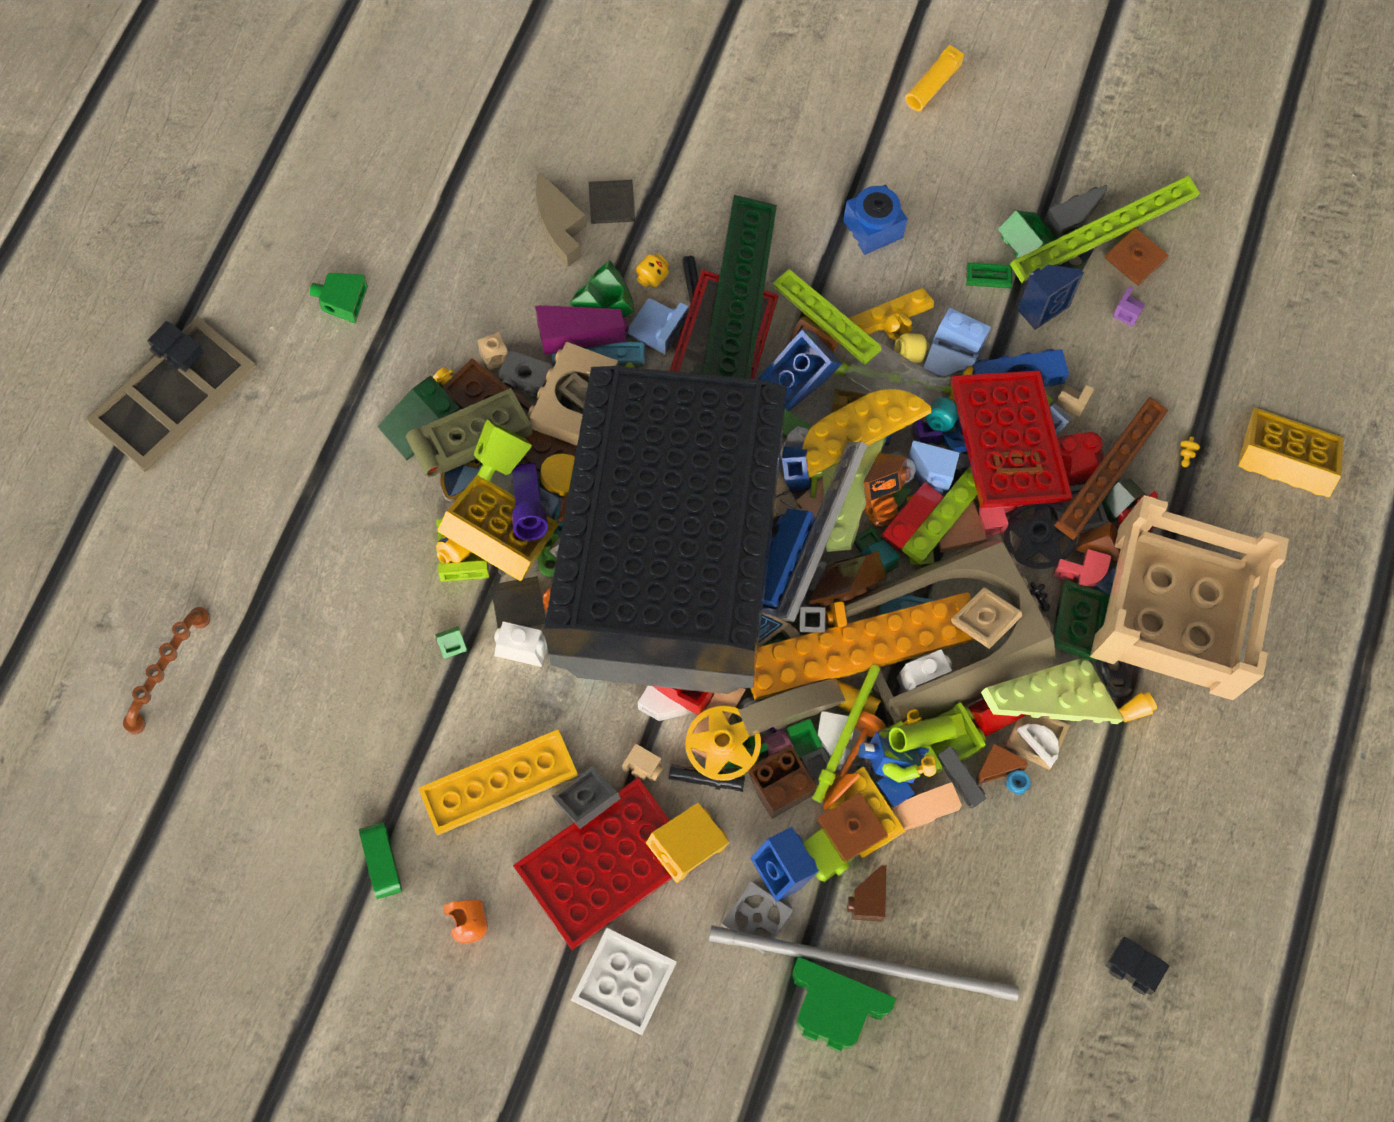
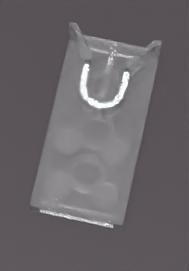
(895, 371)

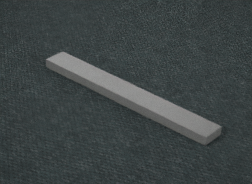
(820, 531)

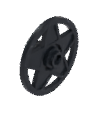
(1037, 536)

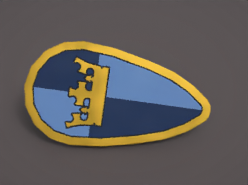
(457, 479)

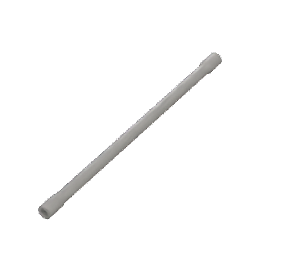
(995, 988)

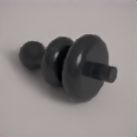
(1036, 590)

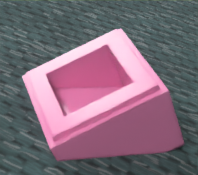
(776, 742)

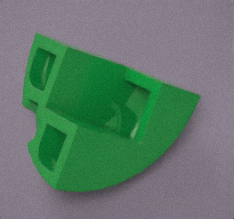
(605, 290)

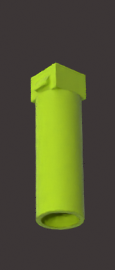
(926, 732)

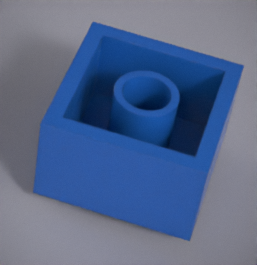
(784, 864)

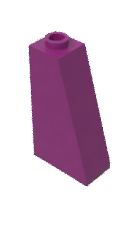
(579, 327)

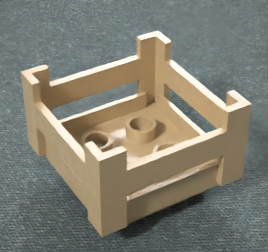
(1186, 605)

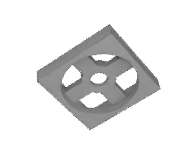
(752, 890)

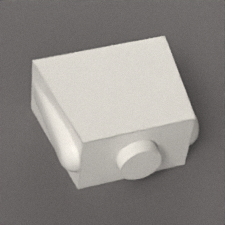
(520, 644)
(924, 670)

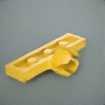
(894, 314)

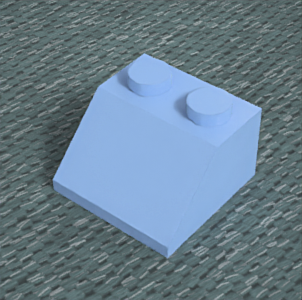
(962, 331)
(934, 466)

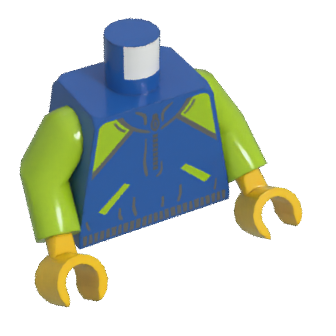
(897, 765)

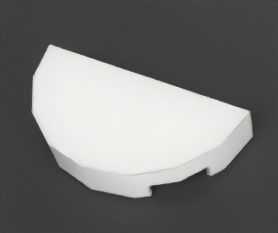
(1042, 741)

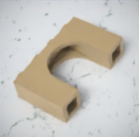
(548, 414)

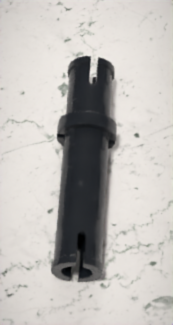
(691, 775)

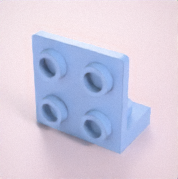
(658, 324)

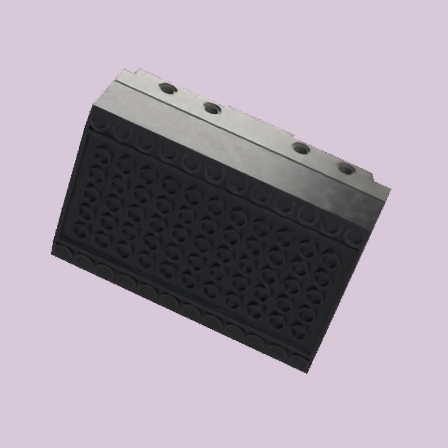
(667, 530)

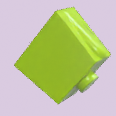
(825, 856)

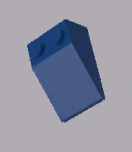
(801, 367)

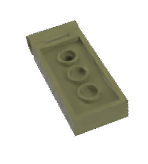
(436, 444)

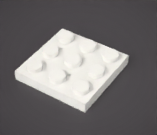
(624, 981)

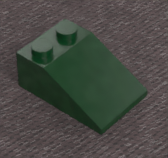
(418, 408)

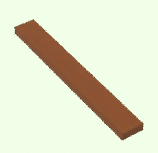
(1110, 468)

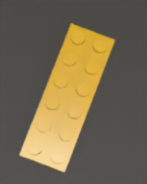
(497, 782)

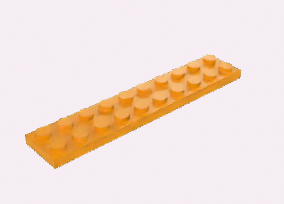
(859, 646)

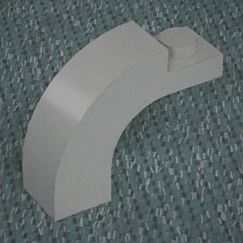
(813, 616)

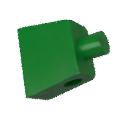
(341, 295)

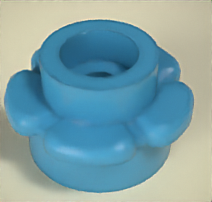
(1020, 776)

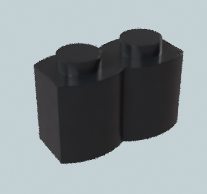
(175, 346)
(1137, 966)

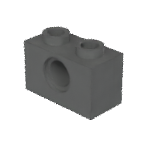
(519, 364)

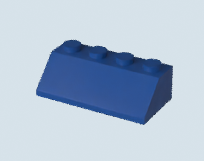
(785, 552)

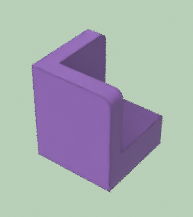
(1128, 308)

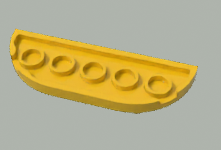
(862, 420)

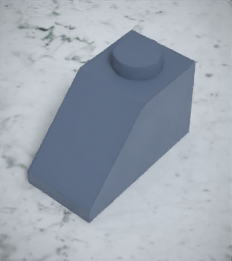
(948, 358)

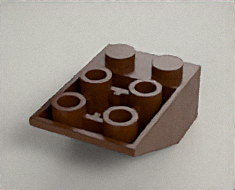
(849, 578)

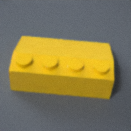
(1292, 452)
(484, 525)

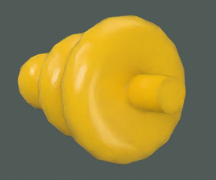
(1187, 453)

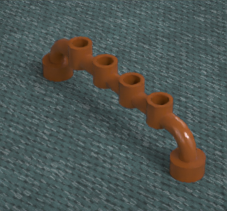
(133, 721)

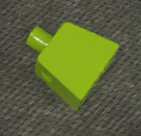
(499, 450)

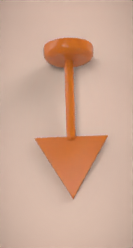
(868, 725)

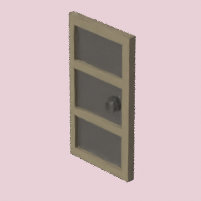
(164, 403)

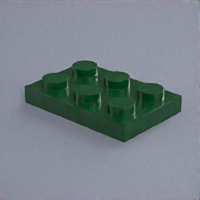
(1078, 618)

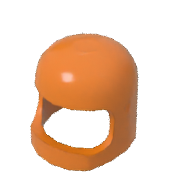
(469, 920)

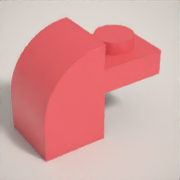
(994, 519)
(1089, 573)

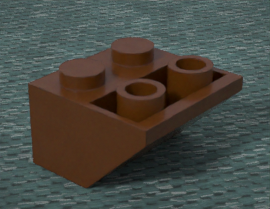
(781, 781)

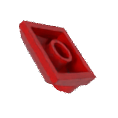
(1080, 455)

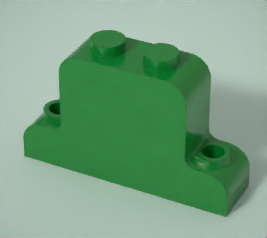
(836, 1005)

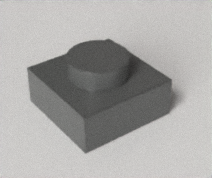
(815, 762)

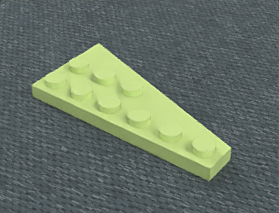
(848, 520)
(1060, 692)

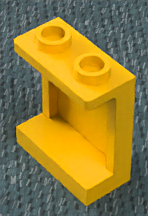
(687, 841)

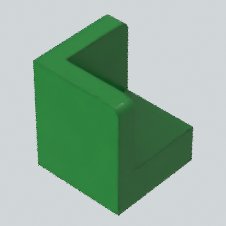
(804, 738)

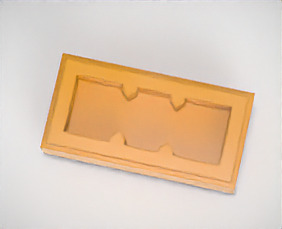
(836, 615)

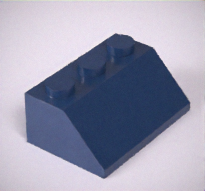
(1049, 293)

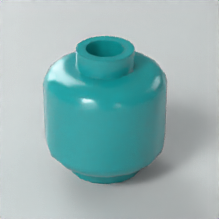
(942, 415)

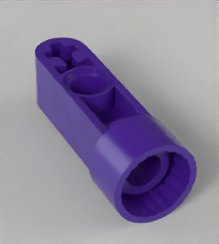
(529, 515)

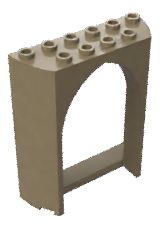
(1025, 652)

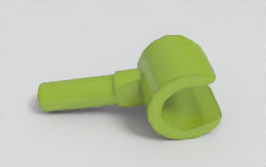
(814, 483)

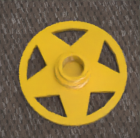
(721, 744)

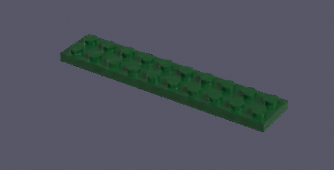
(740, 289)

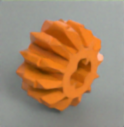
(882, 510)

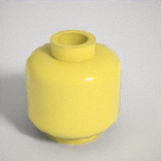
(912, 346)

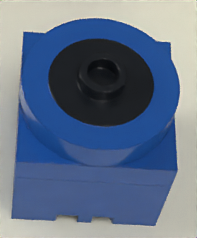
(875, 218)

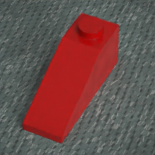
(911, 517)

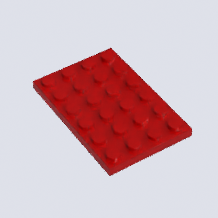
(1010, 416)
(599, 870)

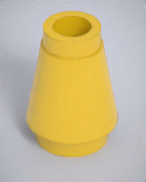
(1138, 707)

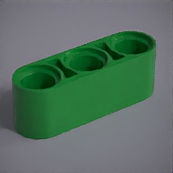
(380, 860)

